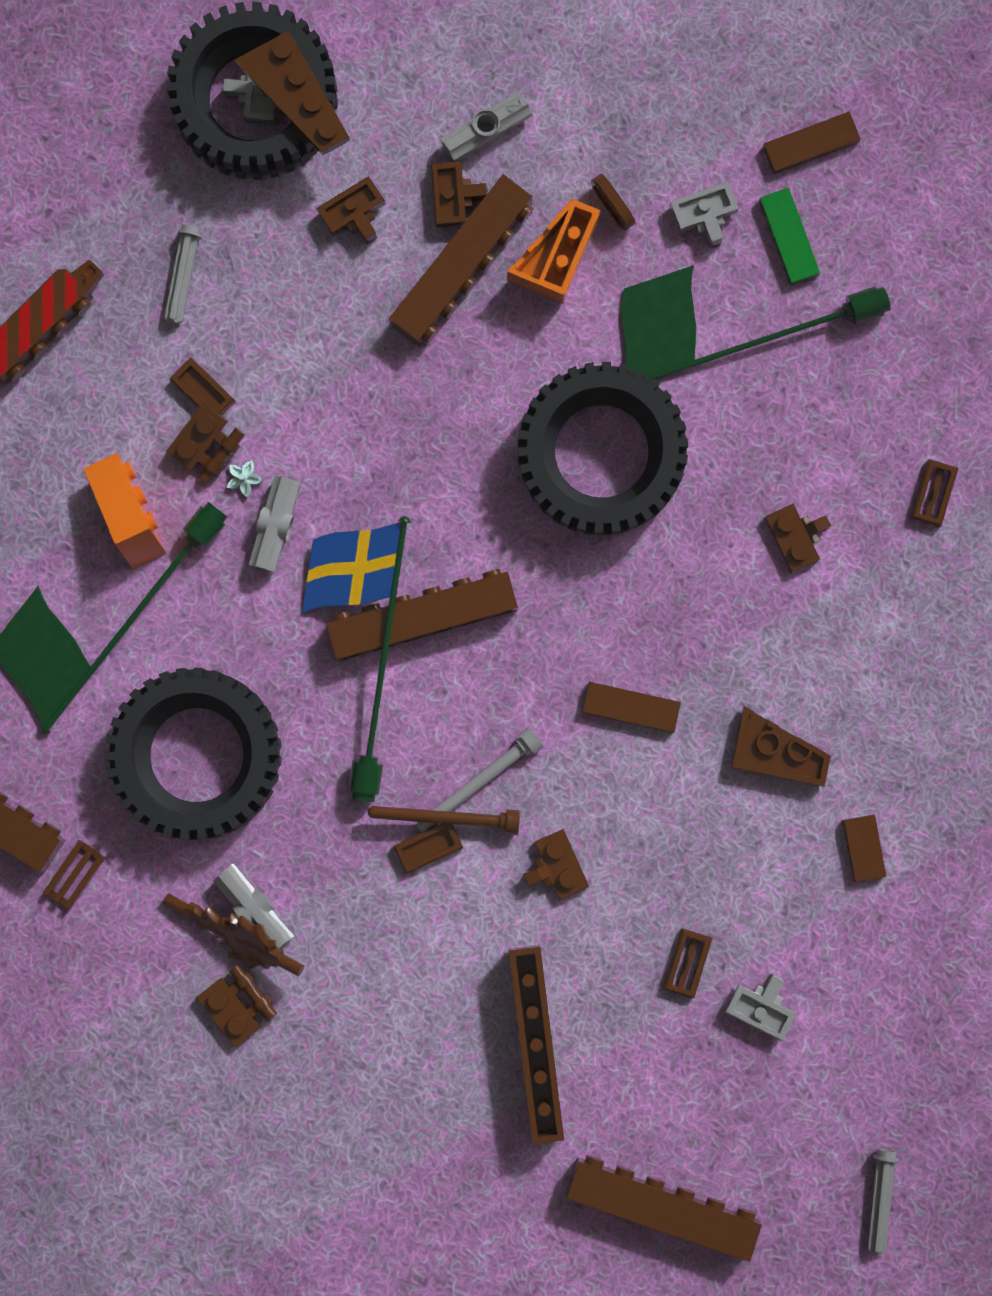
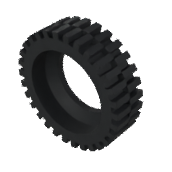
(204, 58)
(614, 388)
(133, 740)

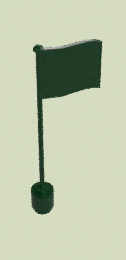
(662, 323)
(45, 655)

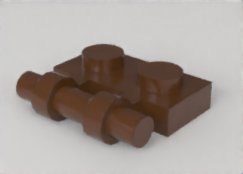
(198, 436)
(230, 1012)

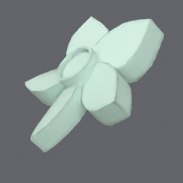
(243, 478)

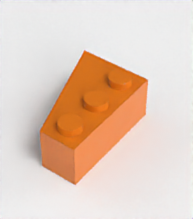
(556, 255)
(124, 510)

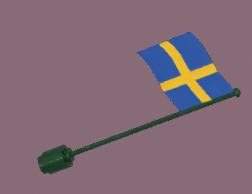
(358, 571)

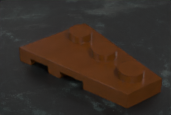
(775, 752)

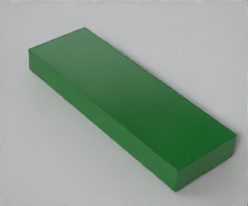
(789, 236)

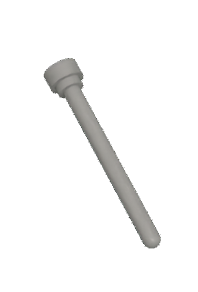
(526, 744)

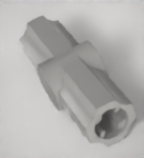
(502, 116)
(274, 524)
(252, 904)

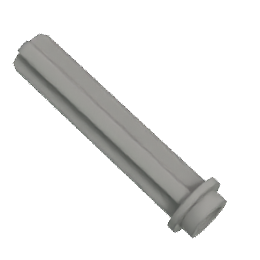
(182, 273)
(881, 1200)

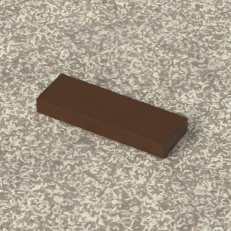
(811, 142)
(631, 707)

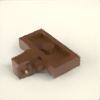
(453, 193)
(353, 210)
(796, 536)
(557, 865)

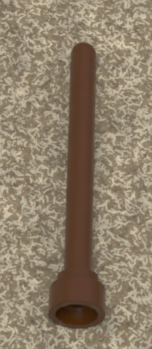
(505, 821)

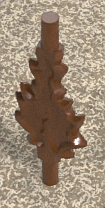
(243, 938)

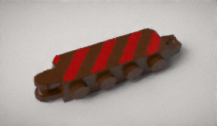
(45, 316)

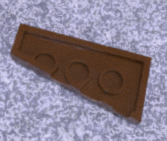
(290, 84)

